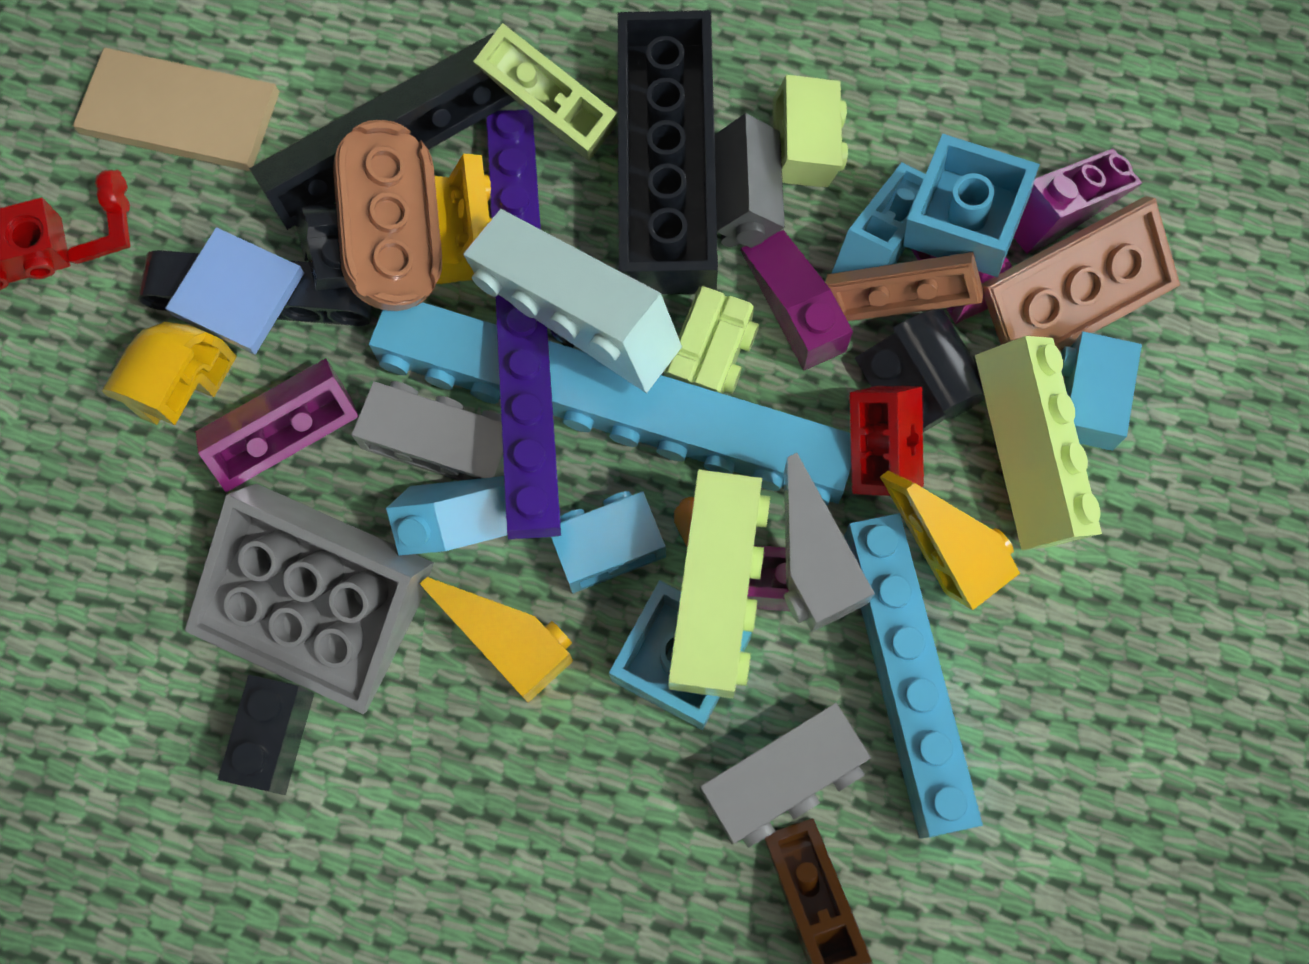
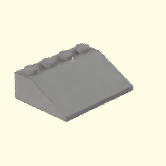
(306, 595)

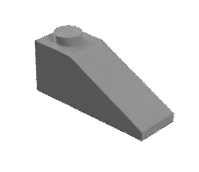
(819, 564)

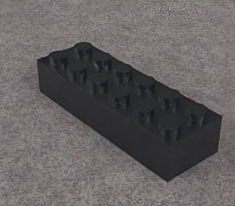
(667, 150)

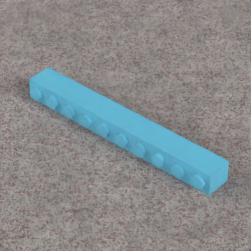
(672, 415)

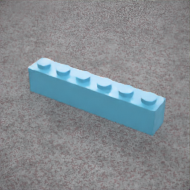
(913, 681)

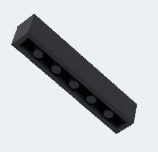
(429, 105)

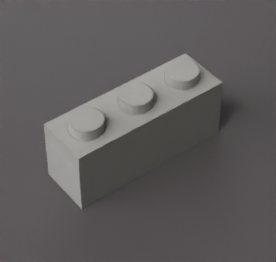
(430, 433)
(786, 776)

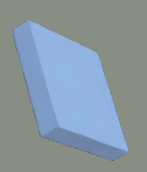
(235, 290)

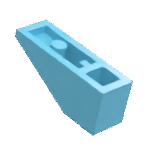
(880, 229)
(448, 515)

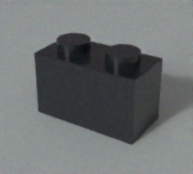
(266, 735)

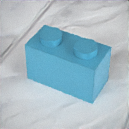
(1101, 384)
(608, 540)

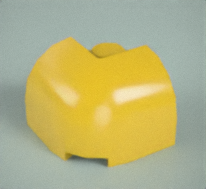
(165, 368)

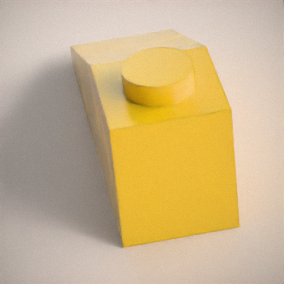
(961, 551)
(508, 637)

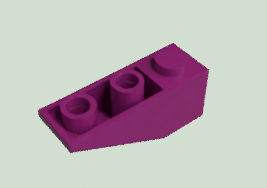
(1072, 197)

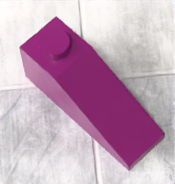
(799, 300)

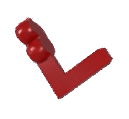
(110, 194)

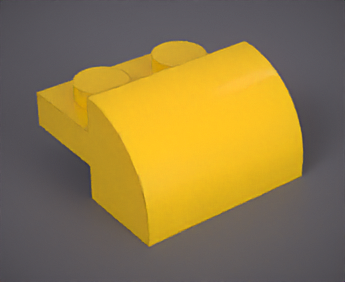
(461, 214)

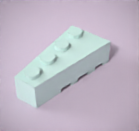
(576, 297)

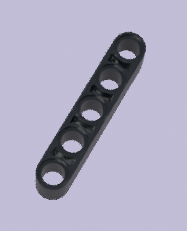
(339, 306)

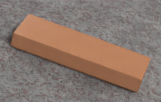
(907, 287)

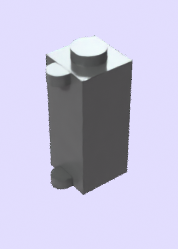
(748, 182)

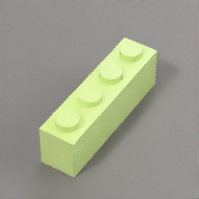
(1038, 443)
(716, 585)

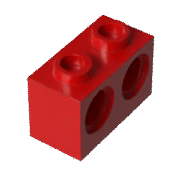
(19, 229)

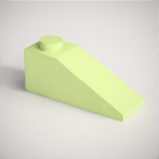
(547, 92)

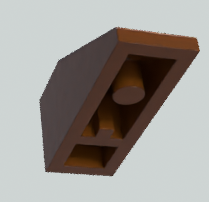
(815, 897)

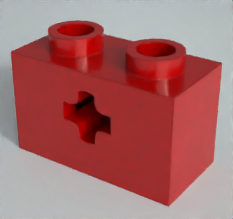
(886, 436)

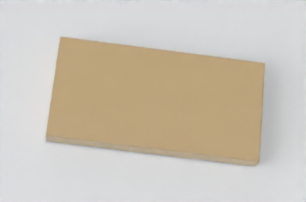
(177, 109)

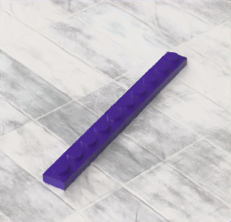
(523, 347)

